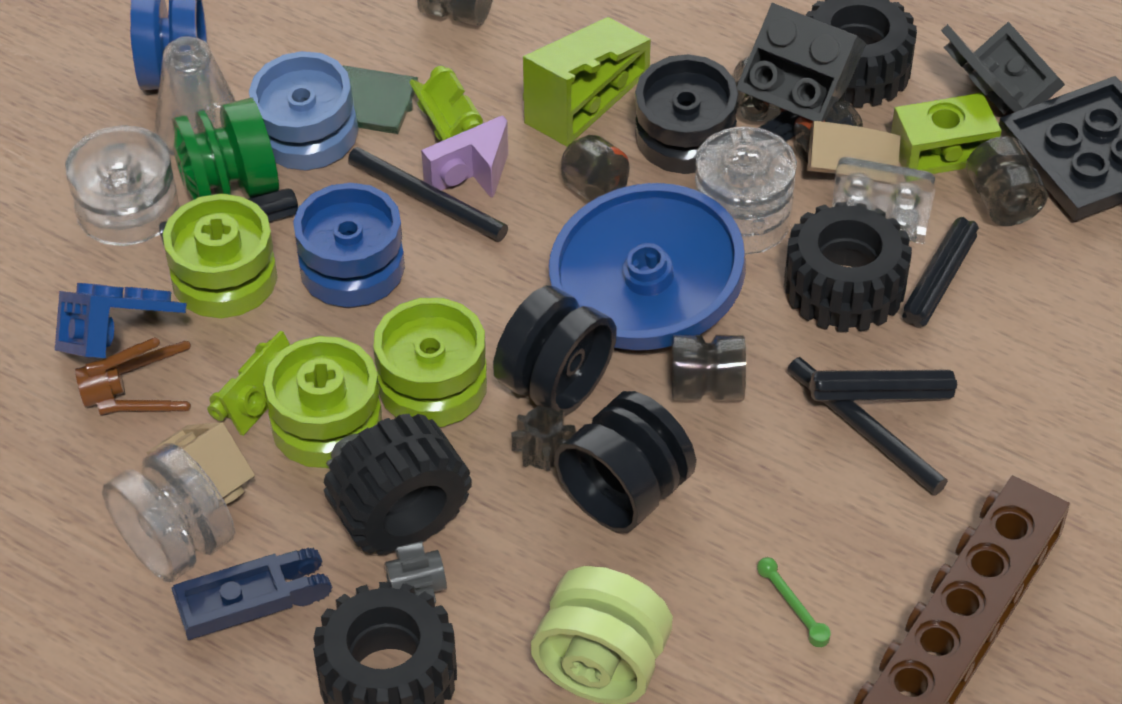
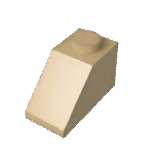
(216, 454)

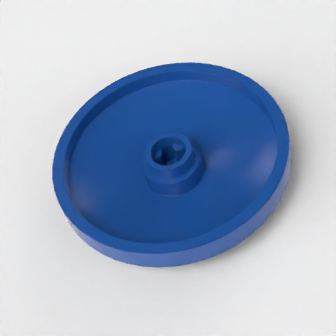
(652, 262)

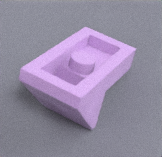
(473, 153)

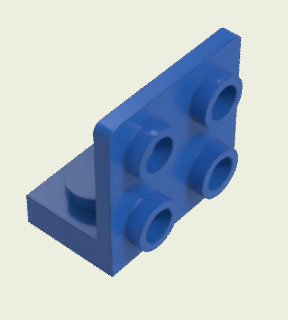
(85, 320)

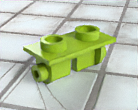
(446, 104)
(244, 397)

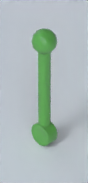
(819, 633)

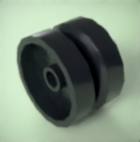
(680, 106)
(554, 349)

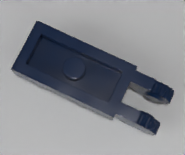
(249, 591)

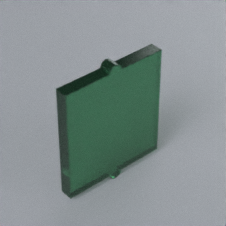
(380, 98)

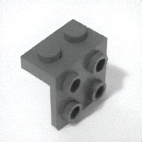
(1005, 69)

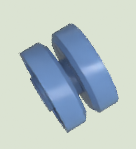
(306, 109)

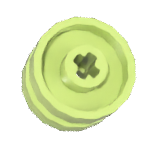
(602, 635)

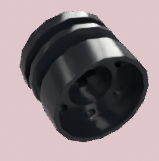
(625, 461)

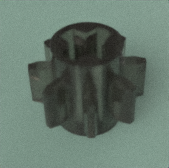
(540, 436)

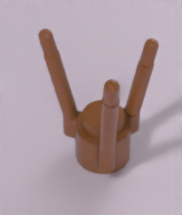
(102, 379)

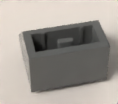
(800, 63)

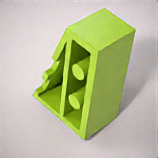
(581, 77)

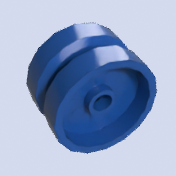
(155, 28)
(349, 244)

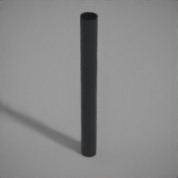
(428, 194)
(876, 433)

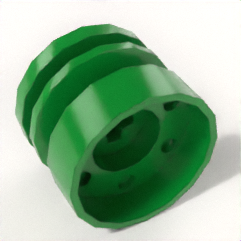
(226, 154)

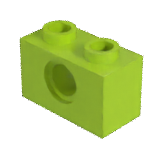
(943, 132)

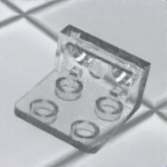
(896, 190)

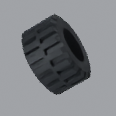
(888, 48)
(841, 294)
(397, 483)
(378, 622)

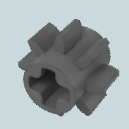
(417, 569)

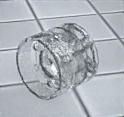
(752, 179)

